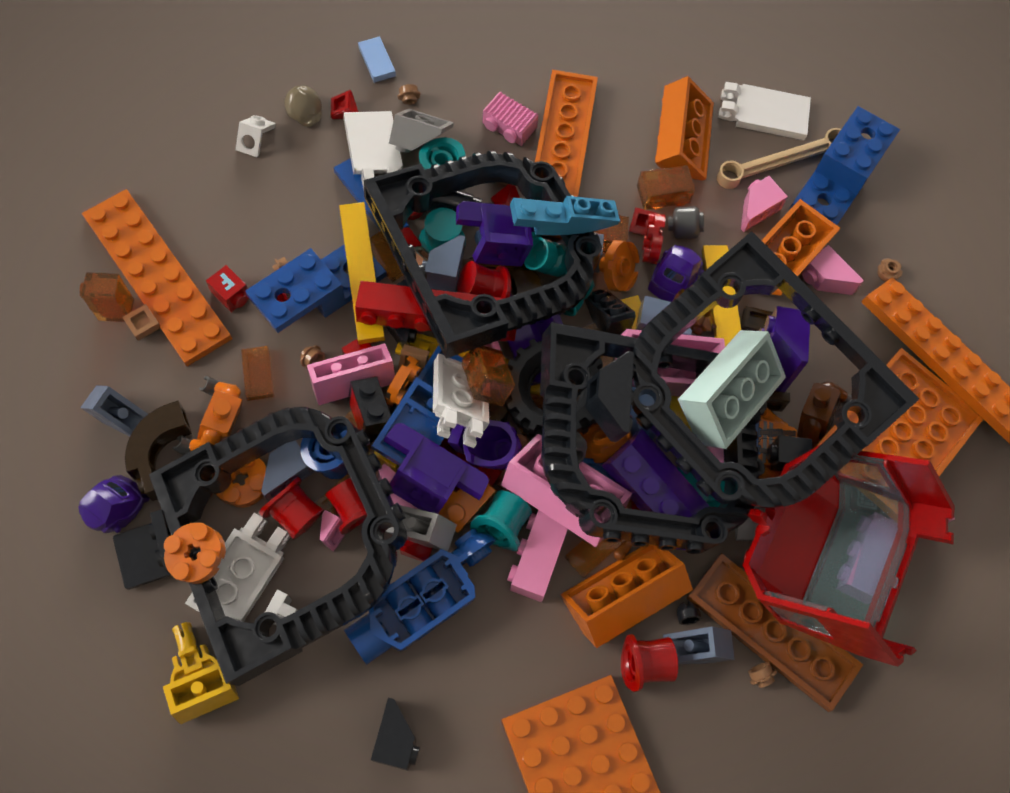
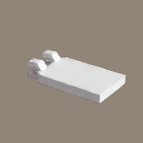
(765, 110)
(369, 143)
(455, 402)
(246, 567)

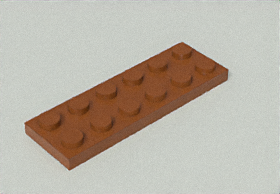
(805, 661)

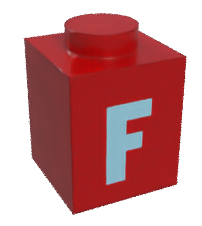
(228, 288)

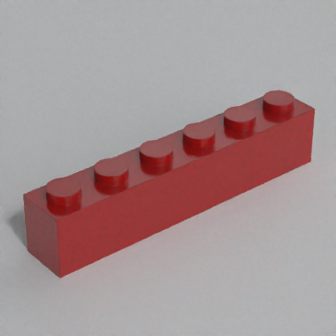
(397, 306)

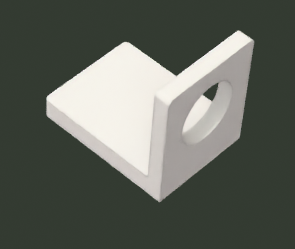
(254, 127)

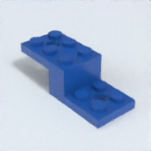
(847, 164)
(311, 285)
(414, 411)

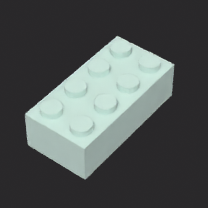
(732, 388)

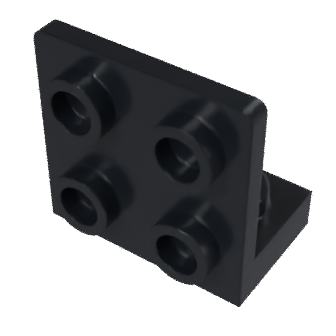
(142, 552)

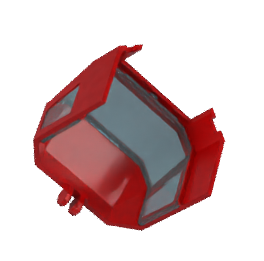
(845, 550)

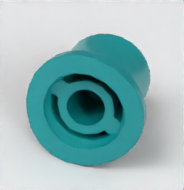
(439, 151)
(439, 228)
(503, 519)

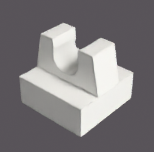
(281, 604)

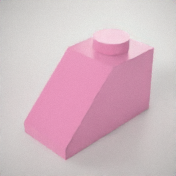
(761, 202)
(831, 273)

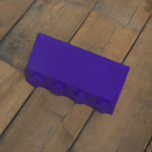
(791, 341)
(653, 478)

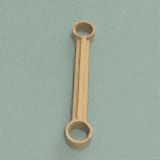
(773, 161)

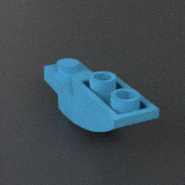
(571, 217)

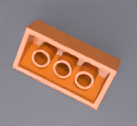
(685, 128)
(799, 237)
(627, 593)

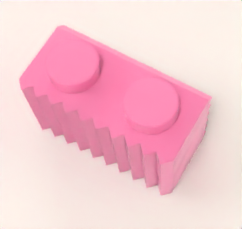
(510, 119)

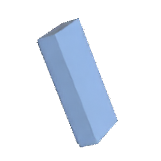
(376, 59)

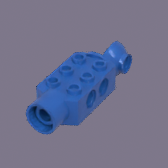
(420, 599)

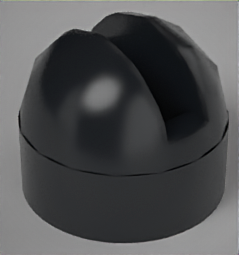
(688, 614)

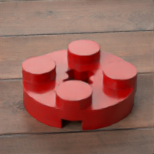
(653, 241)

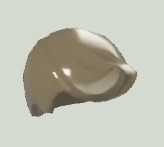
(303, 105)

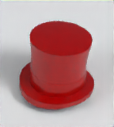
(482, 280)
(348, 505)
(292, 509)
(648, 662)

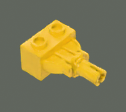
(197, 683)

